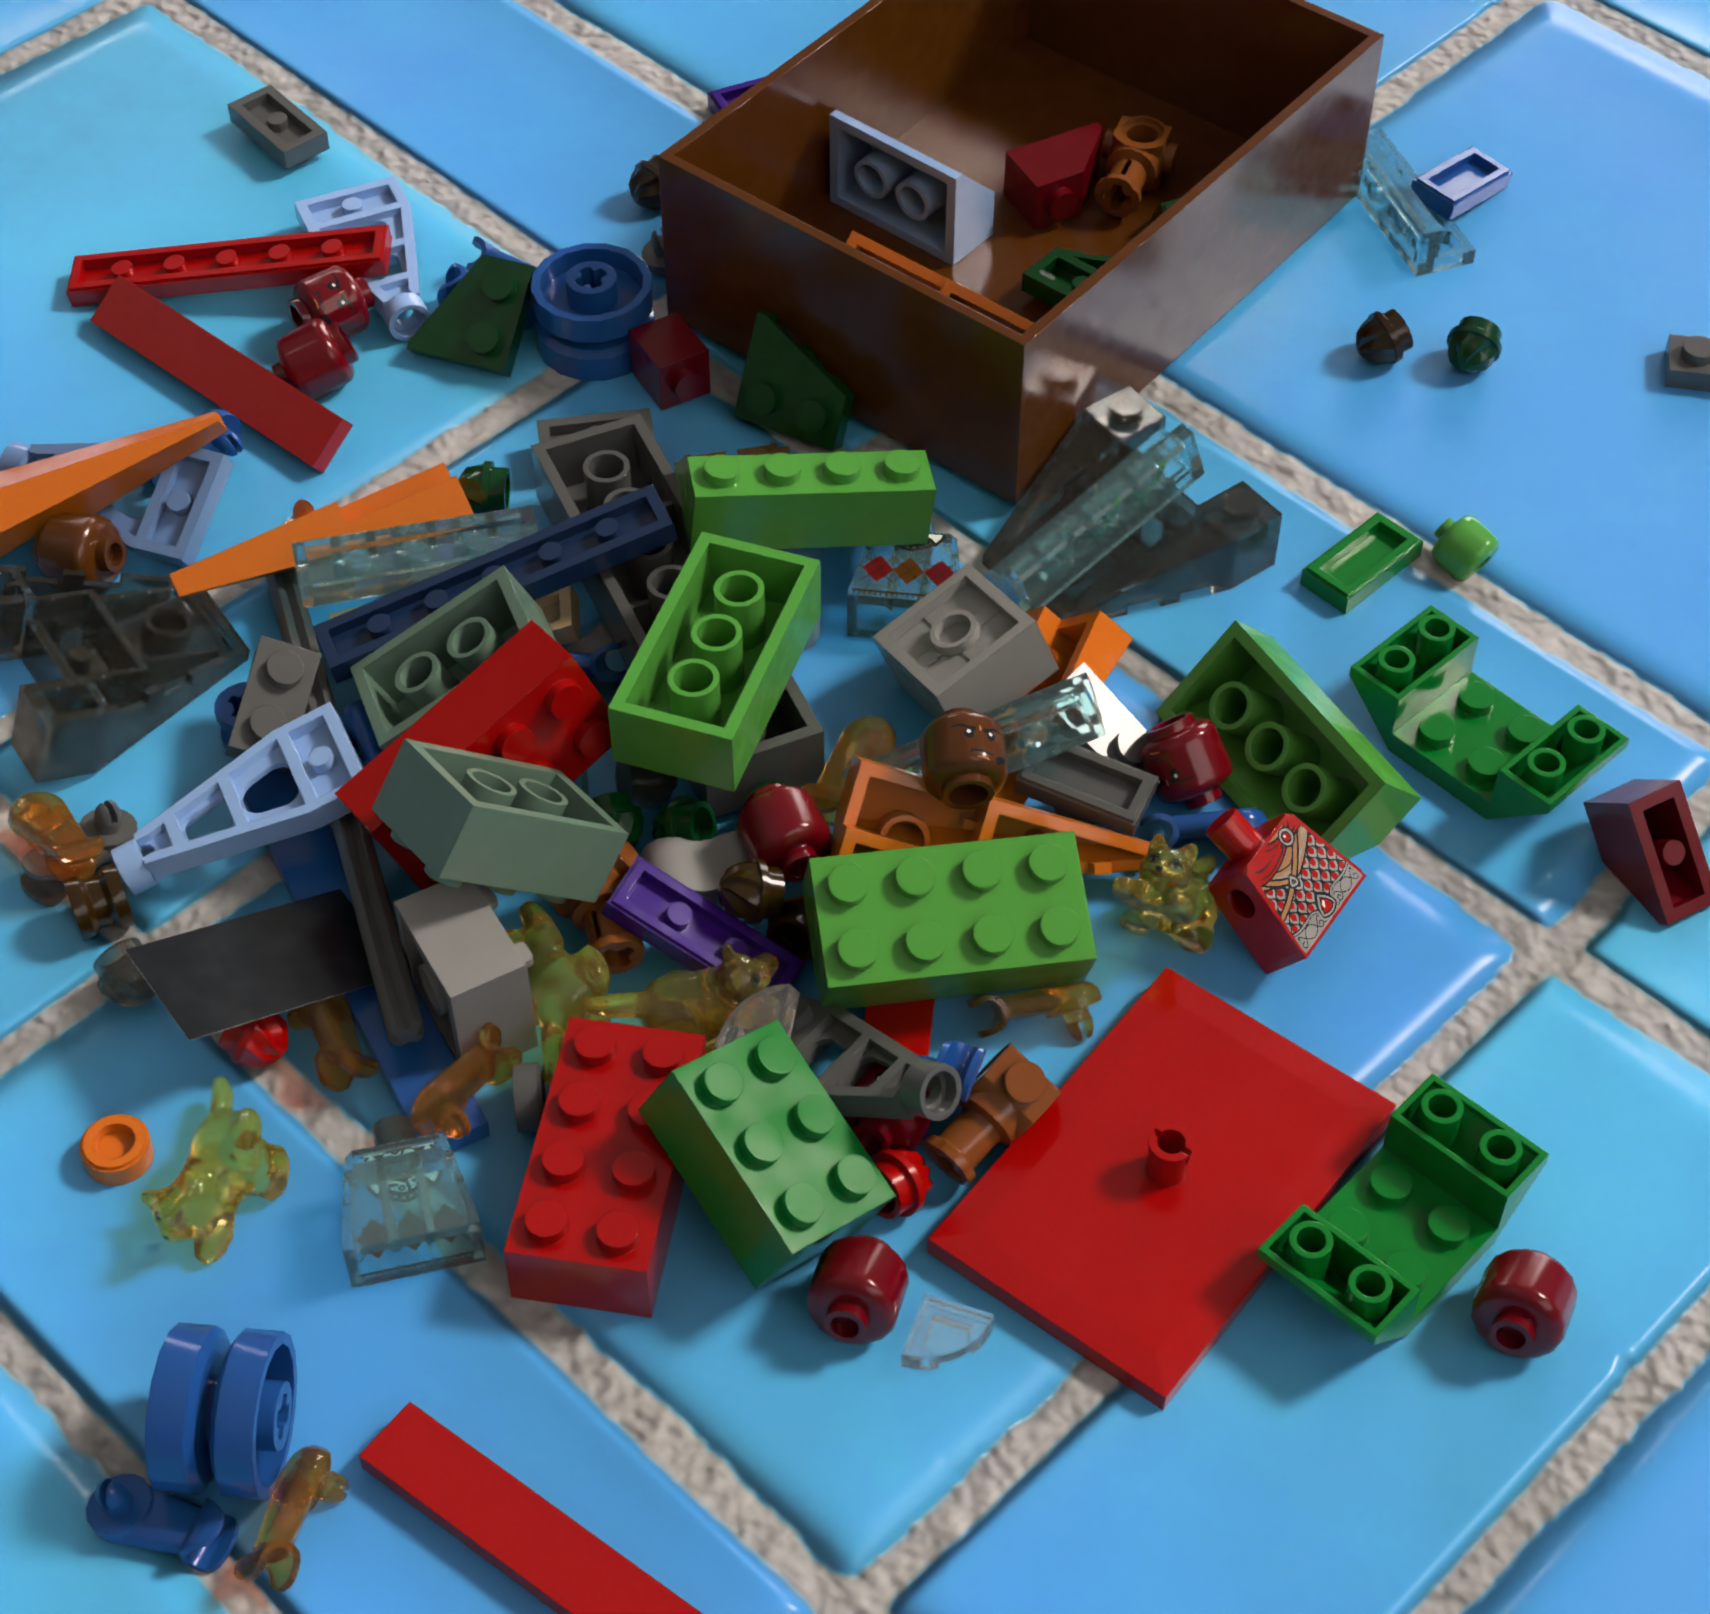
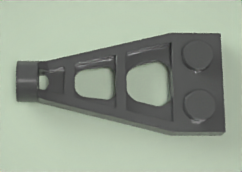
(897, 1092)

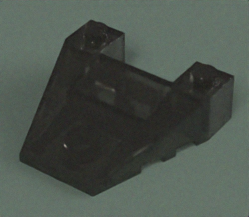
(1170, 553)
(105, 662)

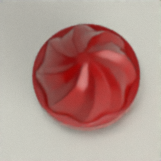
(256, 1042)
(908, 1179)

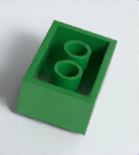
(765, 1152)

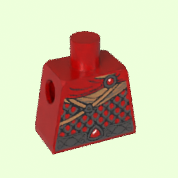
(1279, 885)

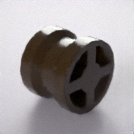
(98, 901)

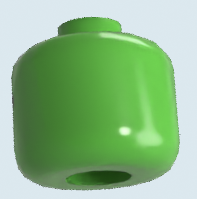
(1463, 547)

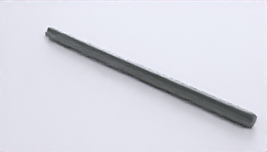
(357, 850)

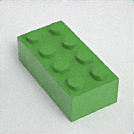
(715, 661)
(948, 920)

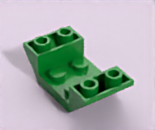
(1468, 731)
(1409, 1215)

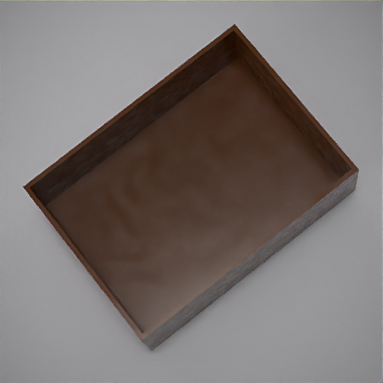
(1271, 148)

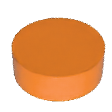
(116, 1149)

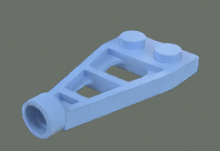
(371, 205)
(320, 762)

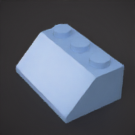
(907, 191)

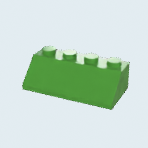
(809, 498)
(1291, 743)

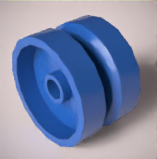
(586, 305)
(221, 1411)

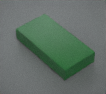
(1361, 562)

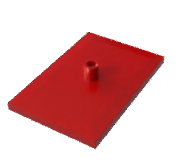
(1156, 1181)

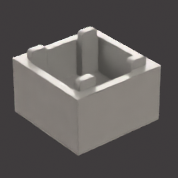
(965, 647)
(467, 966)

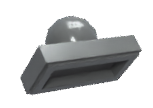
(1090, 788)

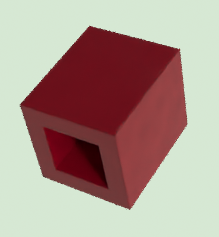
(669, 361)

